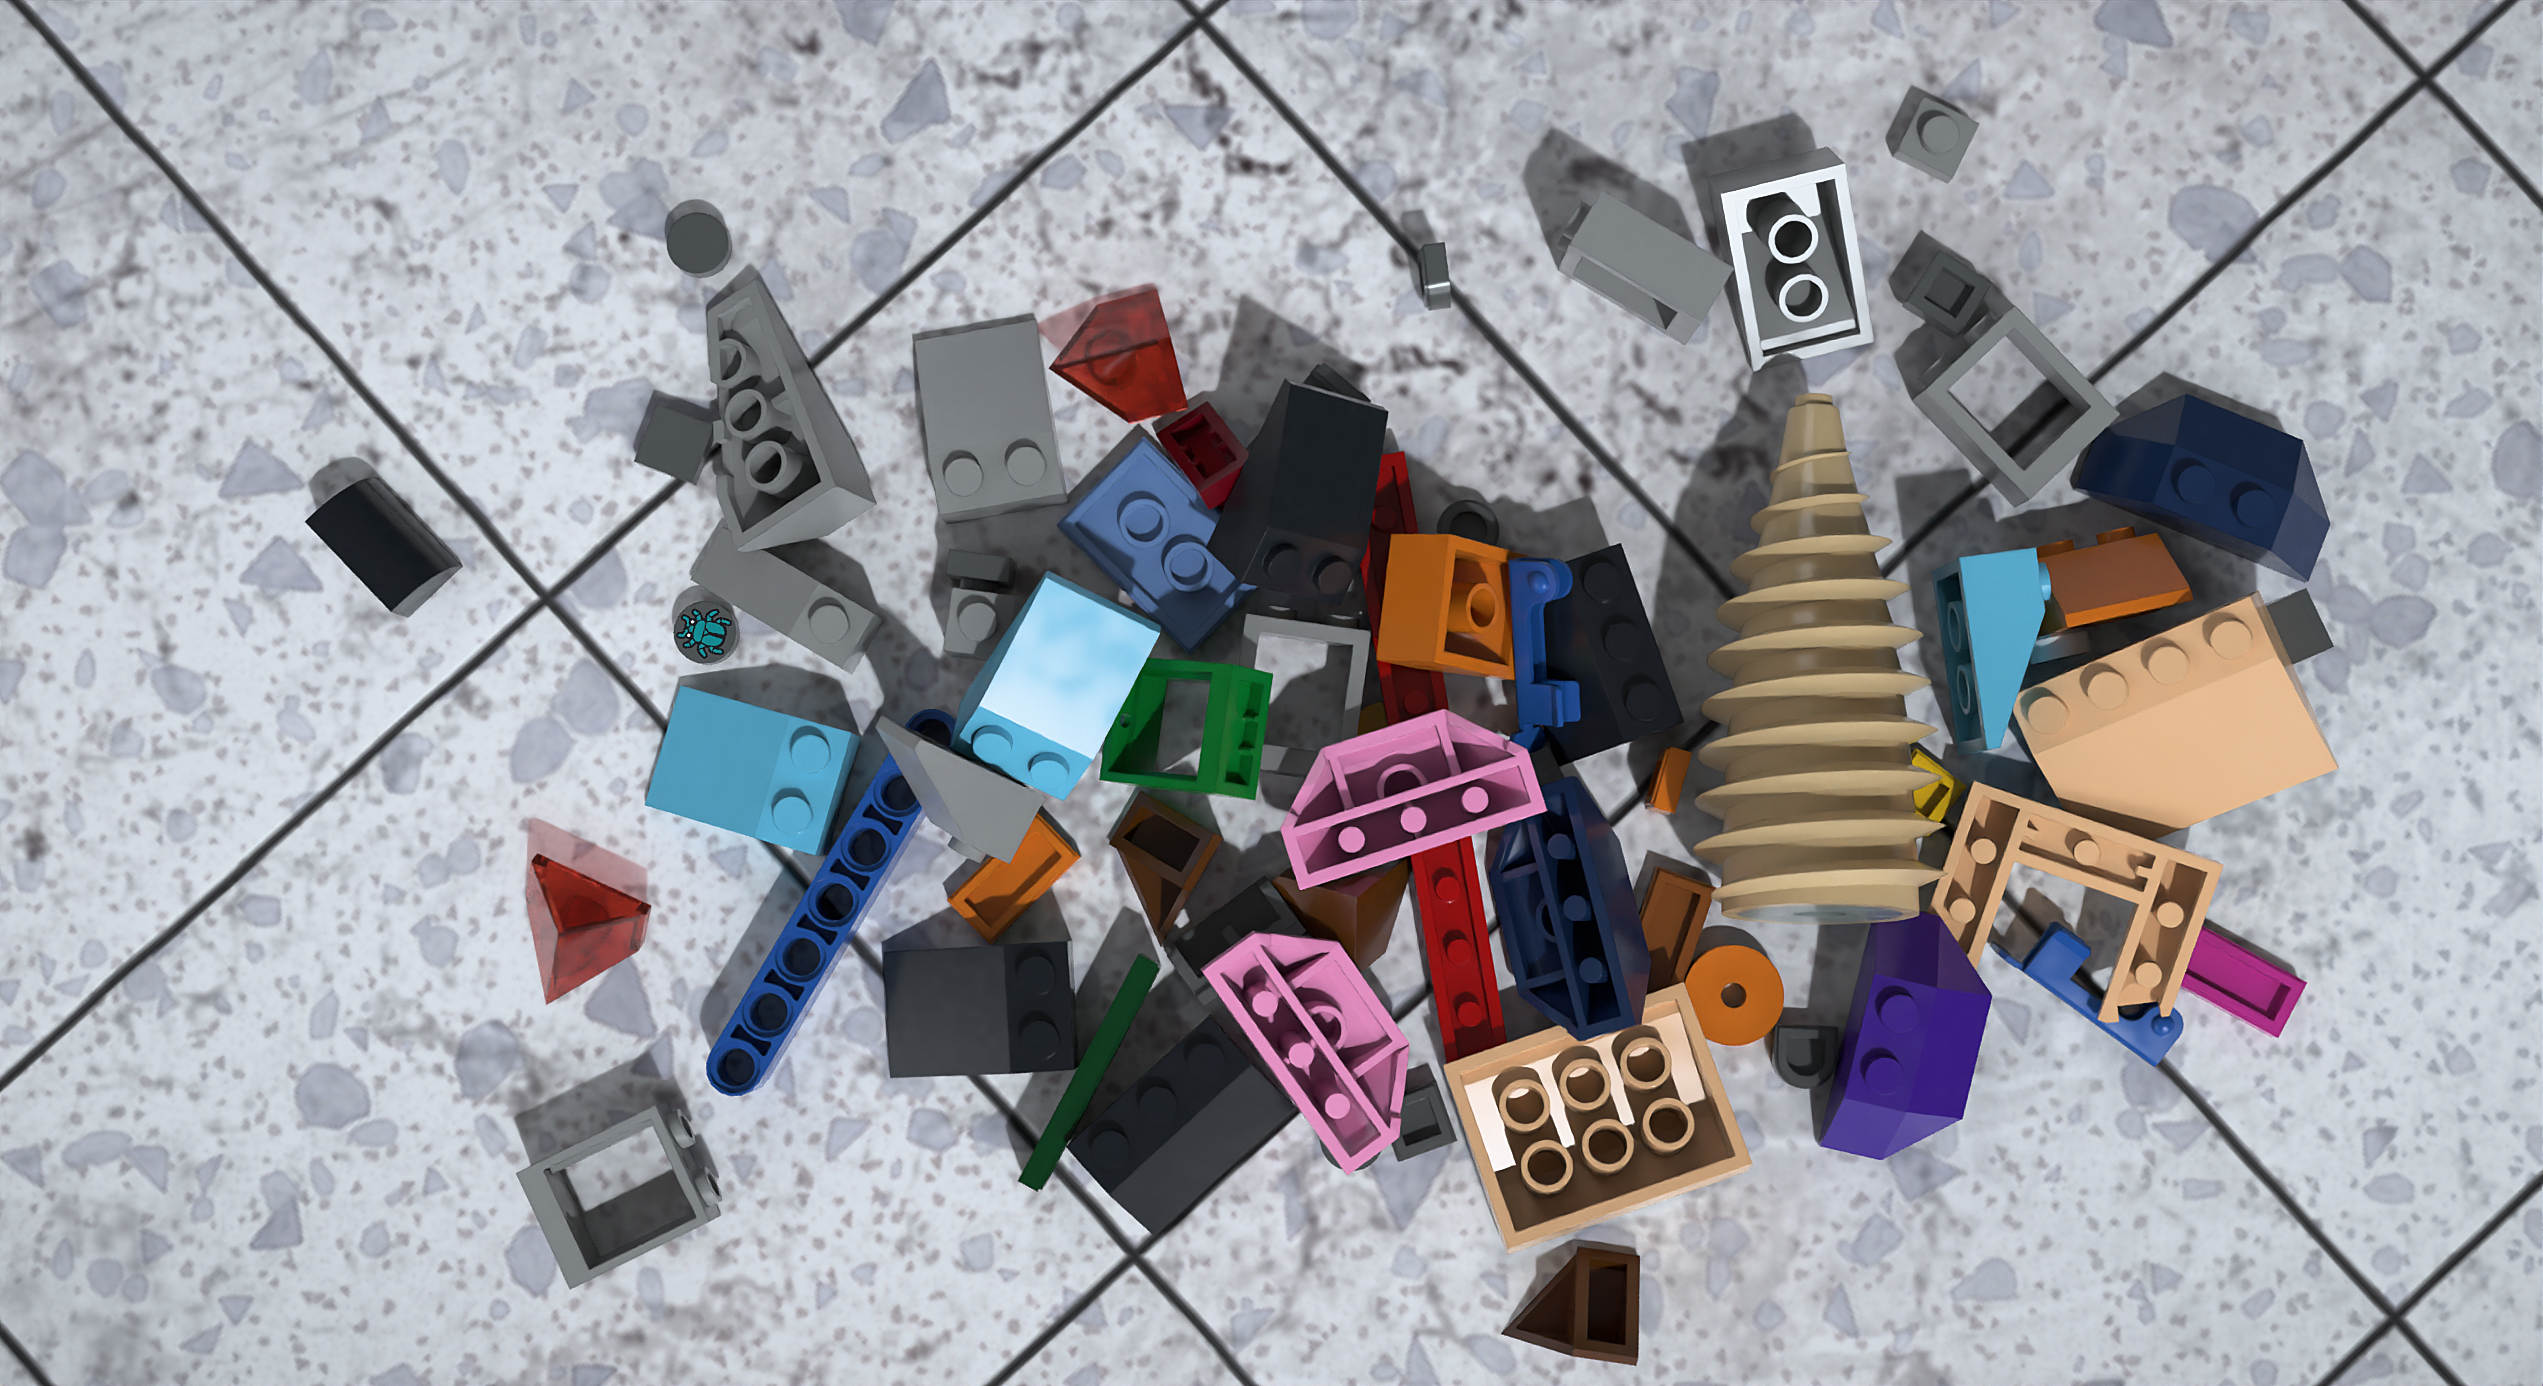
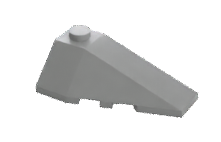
(781, 445)

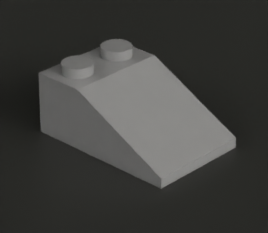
(1793, 257)
(989, 423)

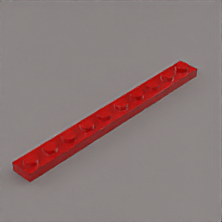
(1447, 874)

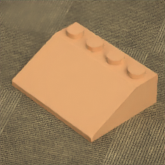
(2176, 724)
(1596, 1124)

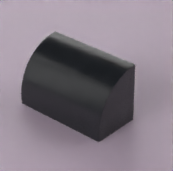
(384, 545)

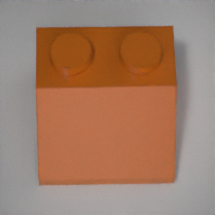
(2109, 581)
(1447, 606)

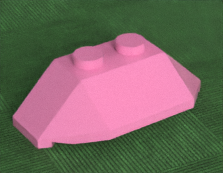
(1405, 795)
(1319, 1037)

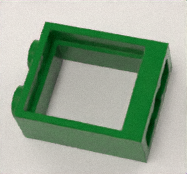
(1230, 735)

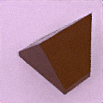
(1163, 858)
(1352, 908)
(1587, 1309)

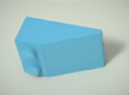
(1988, 629)
(1053, 686)
(753, 771)

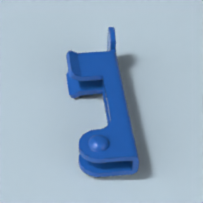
(1538, 699)
(2052, 965)

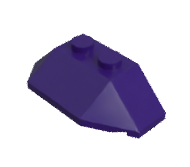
(1906, 1040)

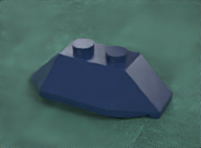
(2213, 481)
(1571, 915)

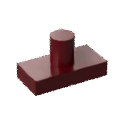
(1205, 453)

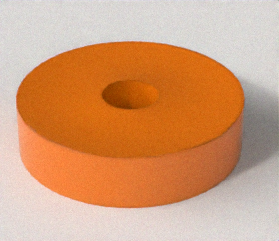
(1760, 987)

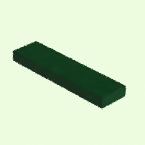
(1090, 1072)

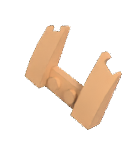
(2163, 881)

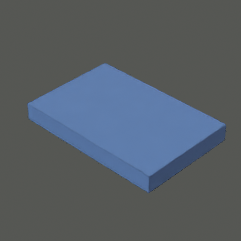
(1152, 540)

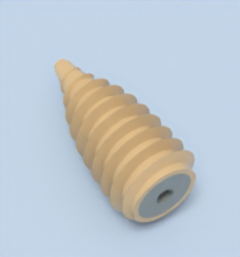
(1816, 707)

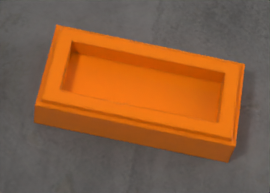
(1004, 891)

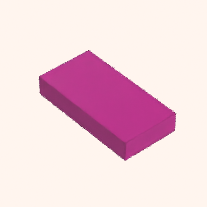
(2241, 983)

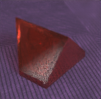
(1125, 359)
(579, 925)

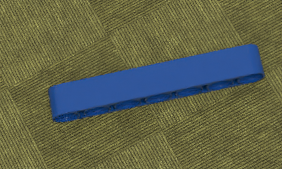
(812, 922)

